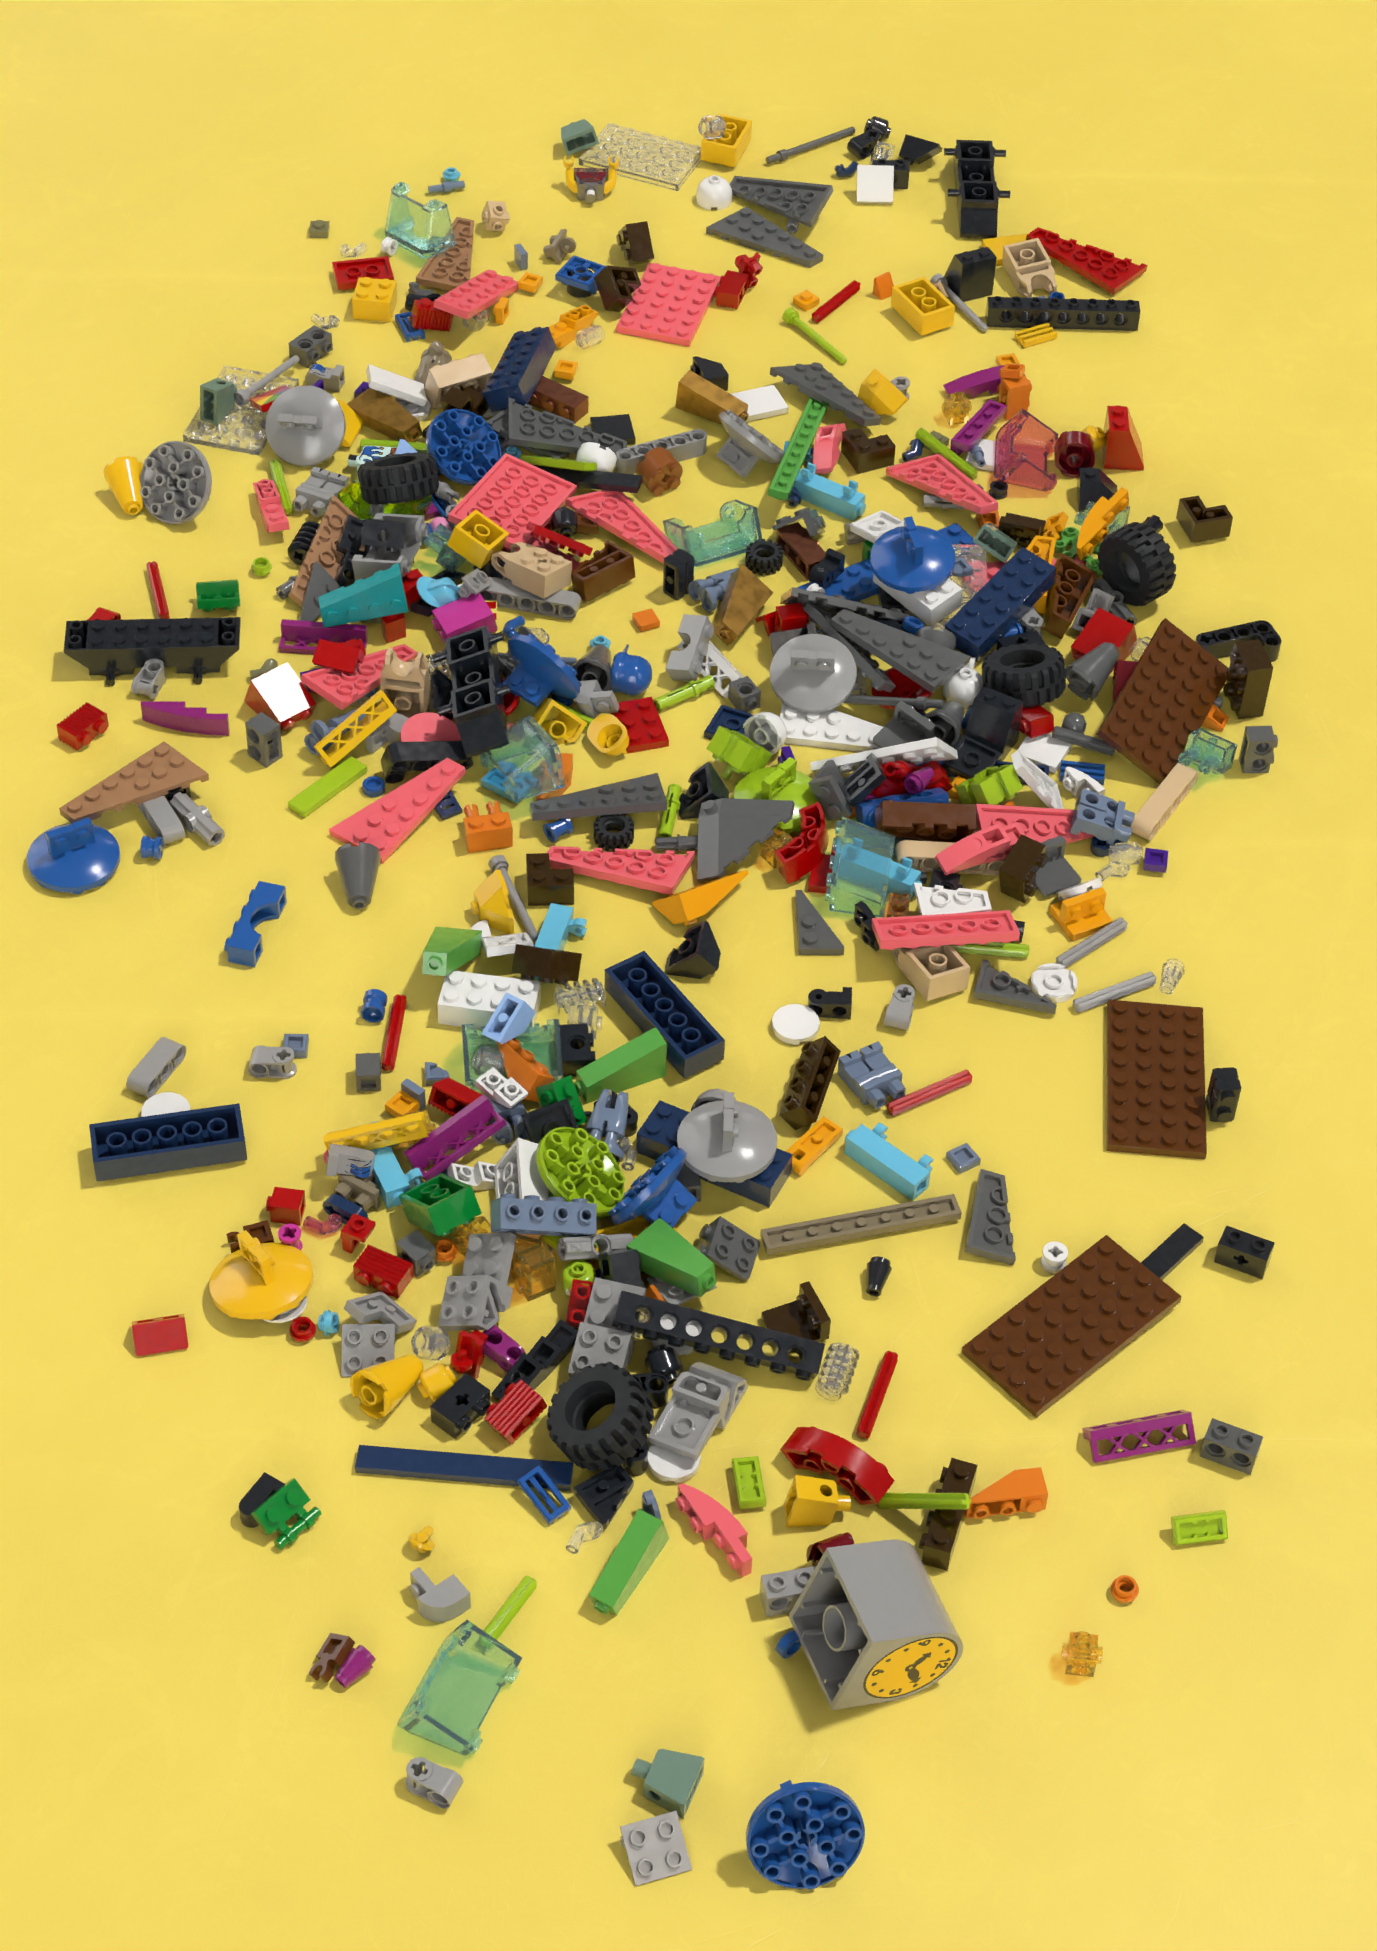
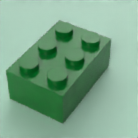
(440, 1205)

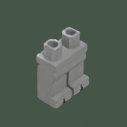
(318, 490)

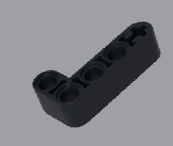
(1221, 641)
(420, 756)
(659, 1398)

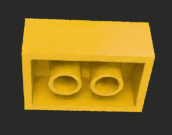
(731, 145)
(922, 306)

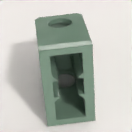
(578, 136)
(216, 400)
(995, 542)
(670, 1779)

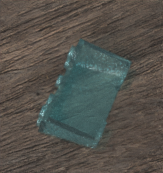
(859, 867)

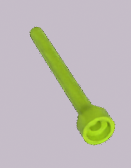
(792, 317)

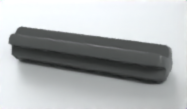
(1082, 740)

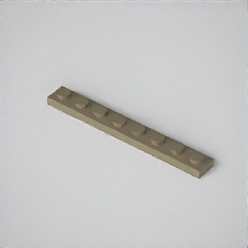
(860, 1224)

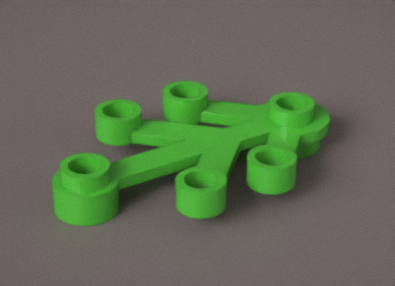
(1070, 537)

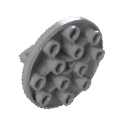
(305, 426)
(745, 445)
(175, 482)
(813, 673)
(727, 1140)

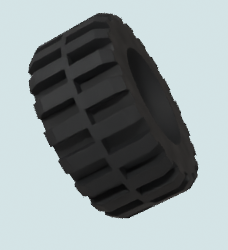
(398, 478)
(1137, 563)
(1026, 673)
(618, 1434)

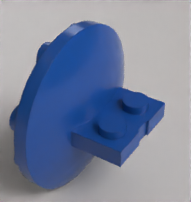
(462, 446)
(912, 558)
(539, 671)
(73, 857)
(657, 1193)
(805, 1835)

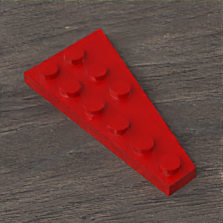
(1089, 261)

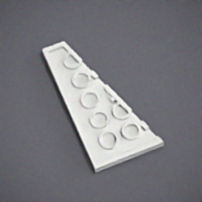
(828, 730)
(915, 752)

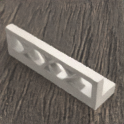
(723, 664)

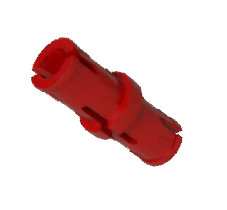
(899, 768)

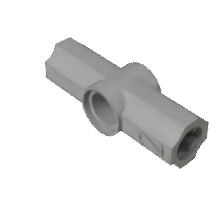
(197, 819)
(583, 1247)

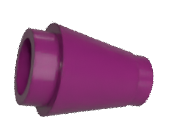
(918, 780)
(355, 1665)

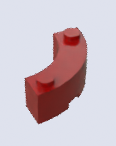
(394, 625)
(895, 785)
(808, 849)
(854, 1468)

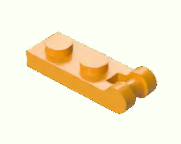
(814, 1144)

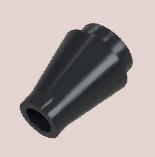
(877, 1274)

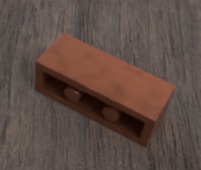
(559, 400)
(799, 548)

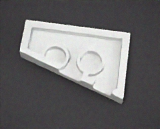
(1037, 780)
(945, 901)

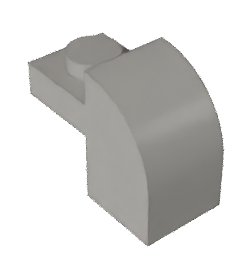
(1097, 599)
(595, 701)
(387, 732)
(441, 1601)

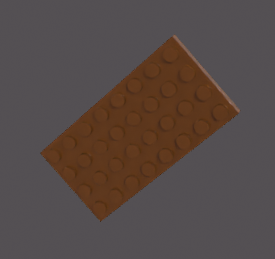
(1163, 701)
(1155, 1079)
(1071, 1325)

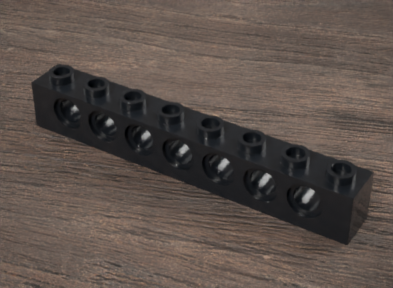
(1063, 313)
(706, 1323)

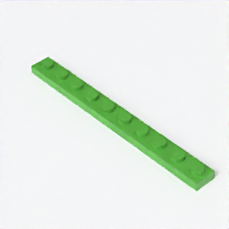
(797, 449)

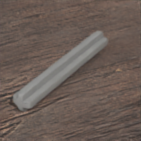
(1092, 942)
(1114, 992)

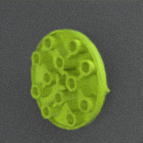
(779, 784)
(580, 1167)

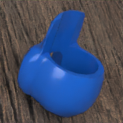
(630, 673)

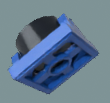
(578, 277)

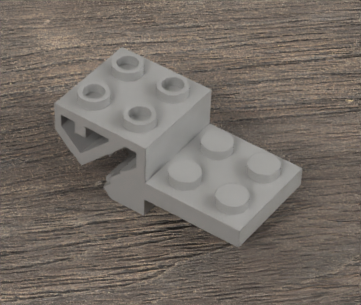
(482, 1290)
(596, 1337)
(698, 1405)

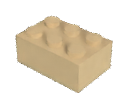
(462, 373)

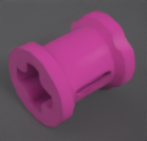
(290, 1235)

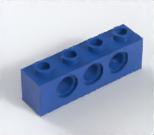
(866, 809)

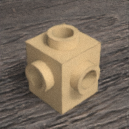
(495, 216)

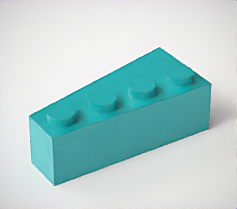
(365, 599)

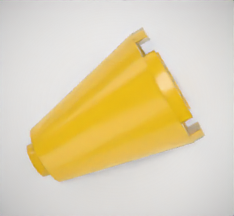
(124, 481)
(385, 1384)

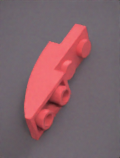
(827, 447)
(270, 506)
(978, 846)
(716, 1521)

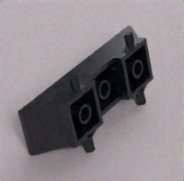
(976, 187)
(121, 645)
(477, 690)

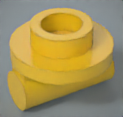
(420, 1541)

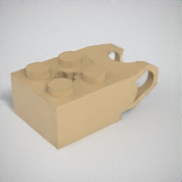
(1029, 267)
(534, 569)
(406, 683)
(933, 969)

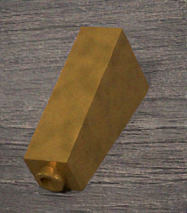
(706, 399)
(386, 415)
(740, 603)

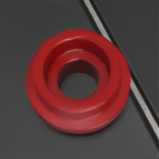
(299, 1324)

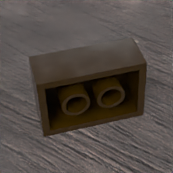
(1248, 679)

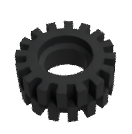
(755, 557)
(613, 840)

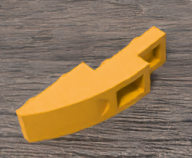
(571, 322)
(1096, 522)

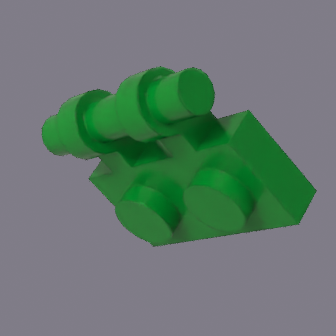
(280, 1507)

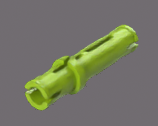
(690, 690)
(669, 815)

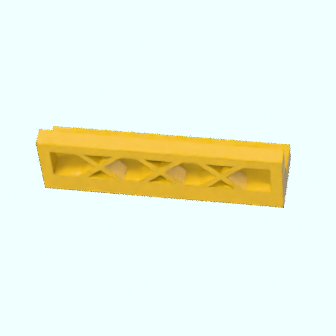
(358, 731)
(381, 1133)

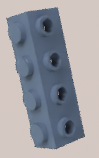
(543, 1217)

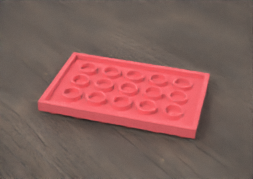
(668, 304)
(513, 496)

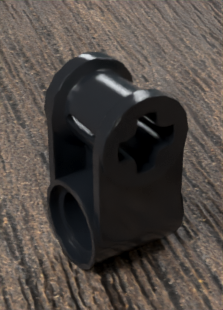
(863, 144)
(345, 573)

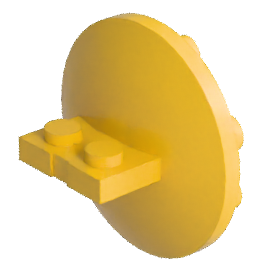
(260, 1279)

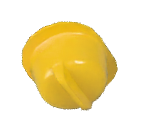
(608, 735)

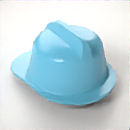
(437, 591)

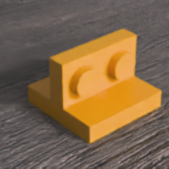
(1082, 914)

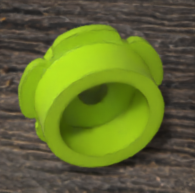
(261, 566)

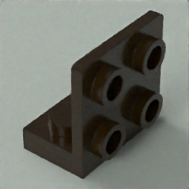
(1021, 528)
(801, 1317)

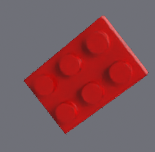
(349, 271)
(558, 540)
(642, 725)

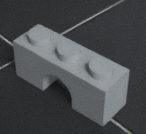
(687, 663)

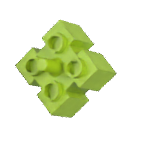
(738, 752)
(990, 786)

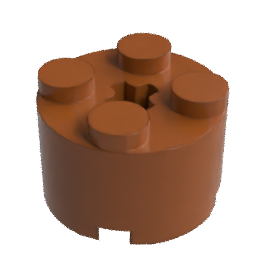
(659, 471)

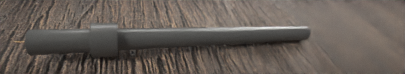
(783, 154)
(920, 703)

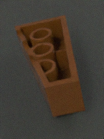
(1066, 594)
(926, 820)

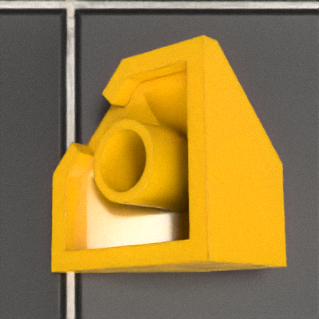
(881, 394)
(559, 722)
(493, 904)

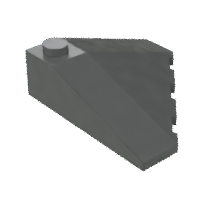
(733, 826)

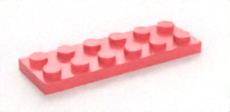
(476, 294)
(945, 929)

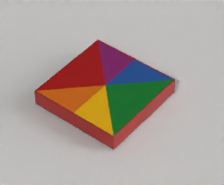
(264, 401)

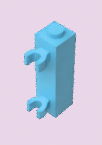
(830, 495)
(903, 878)
(557, 927)
(887, 1161)
(390, 1177)

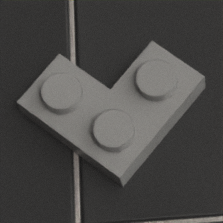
(380, 1307)

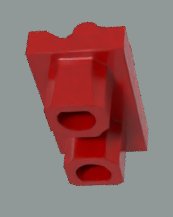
(749, 266)
(578, 1302)
(469, 1353)

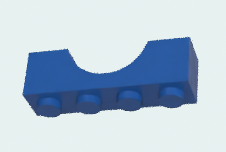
(264, 904)

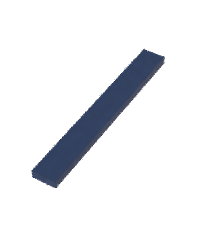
(458, 1466)

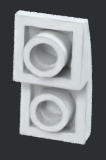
(1076, 780)
(500, 1089)
(479, 1177)

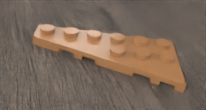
(452, 265)
(323, 547)
(136, 783)

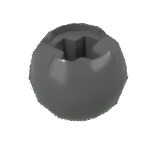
(1074, 722)

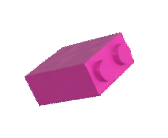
(463, 616)

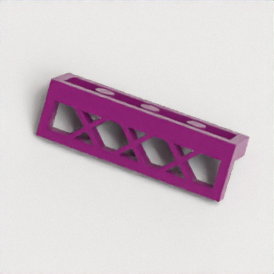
(977, 427)
(310, 632)
(452, 1136)
(1137, 1425)

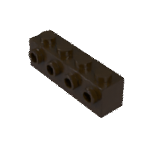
(809, 1083)
(946, 1523)

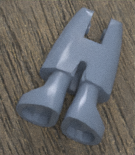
(710, 589)
(320, 730)
(610, 1122)
(505, 1134)

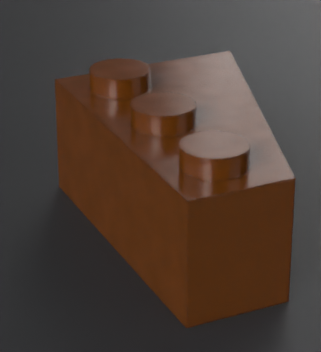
(603, 572)

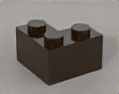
(636, 243)
(616, 286)
(467, 400)
(867, 453)
(1203, 522)
(1020, 868)
(548, 884)
(546, 964)

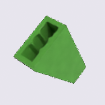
(450, 950)
(624, 1067)
(673, 1259)
(629, 1562)

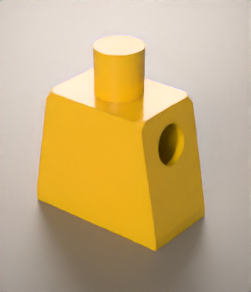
(813, 1502)

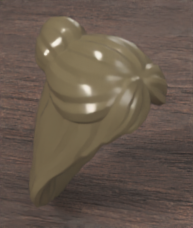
(430, 357)

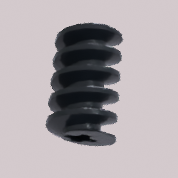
(298, 548)

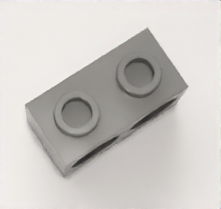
(782, 1590)

